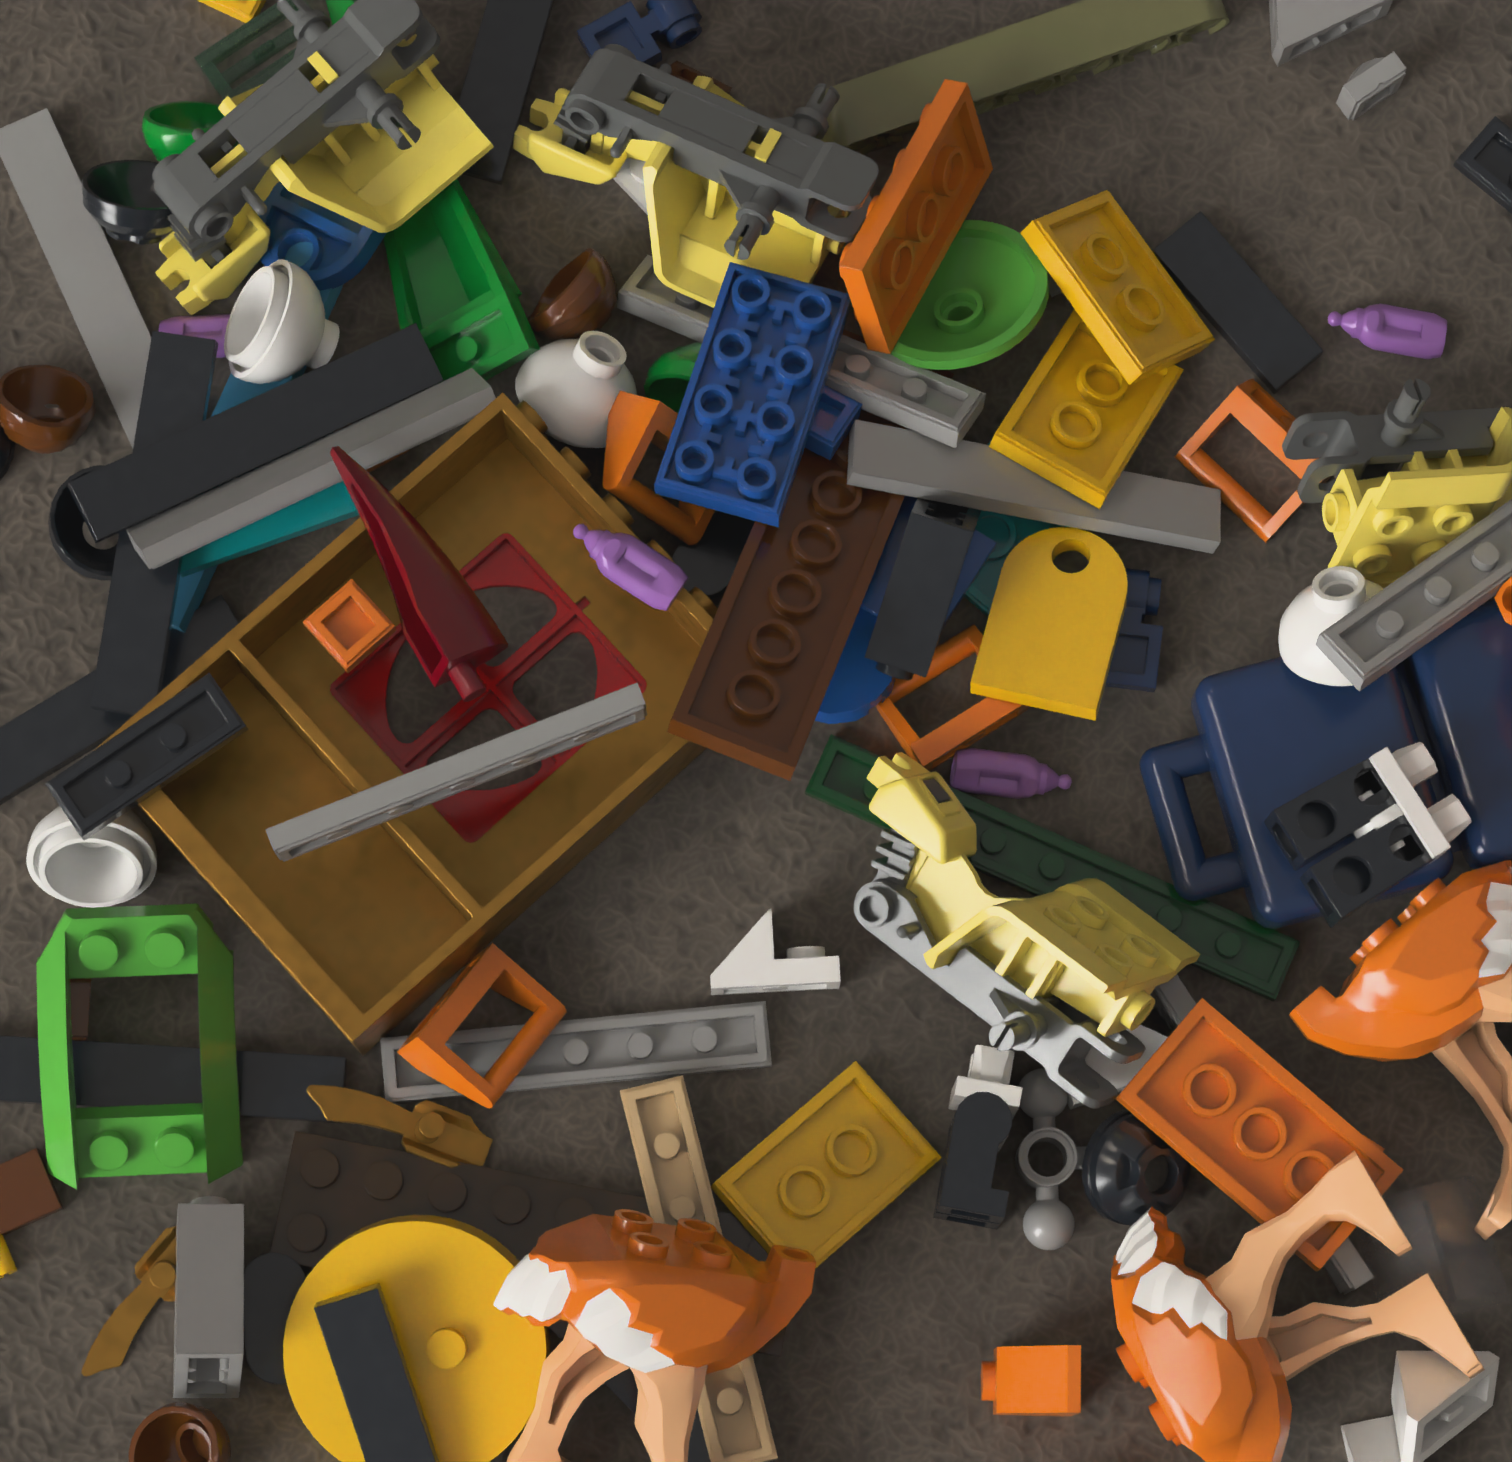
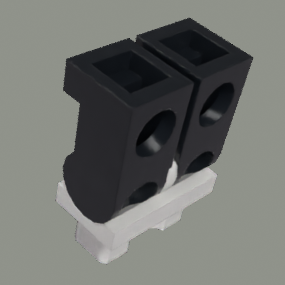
(1384, 814)
(976, 1134)

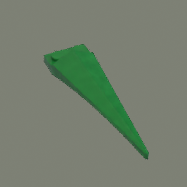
(455, 283)

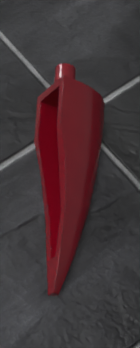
(433, 600)

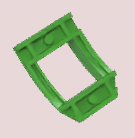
(139, 1137)

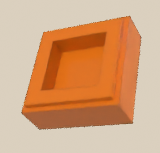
(349, 625)

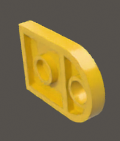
(1053, 629)

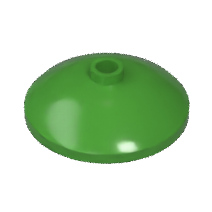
(978, 300)

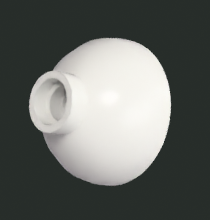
(278, 326)
(575, 386)
(1312, 611)
(93, 872)

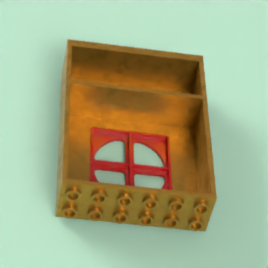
(414, 899)

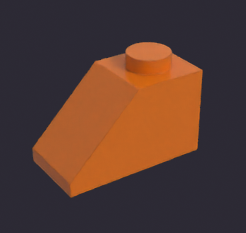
(1033, 1380)

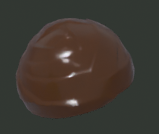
(576, 299)
(32, 424)
(180, 1435)

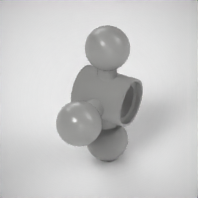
(1047, 1221)

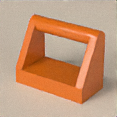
(1270, 425)
(630, 429)
(961, 730)
(494, 970)

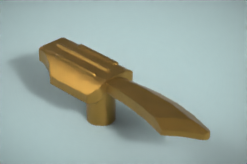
(427, 1131)
(158, 1277)

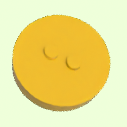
(464, 1355)

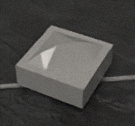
(1371, 85)

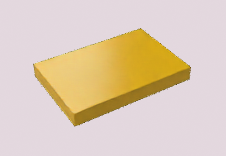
(1117, 286)
(1081, 416)
(827, 1168)

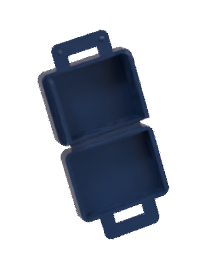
(1281, 735)

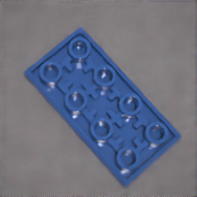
(753, 394)

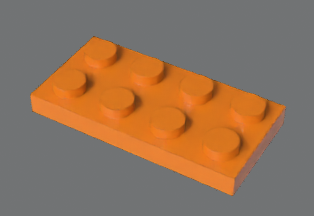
(916, 216)
(1248, 1123)

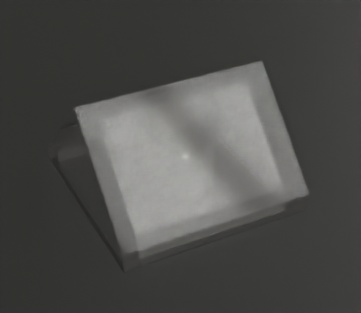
(1441, 1231)

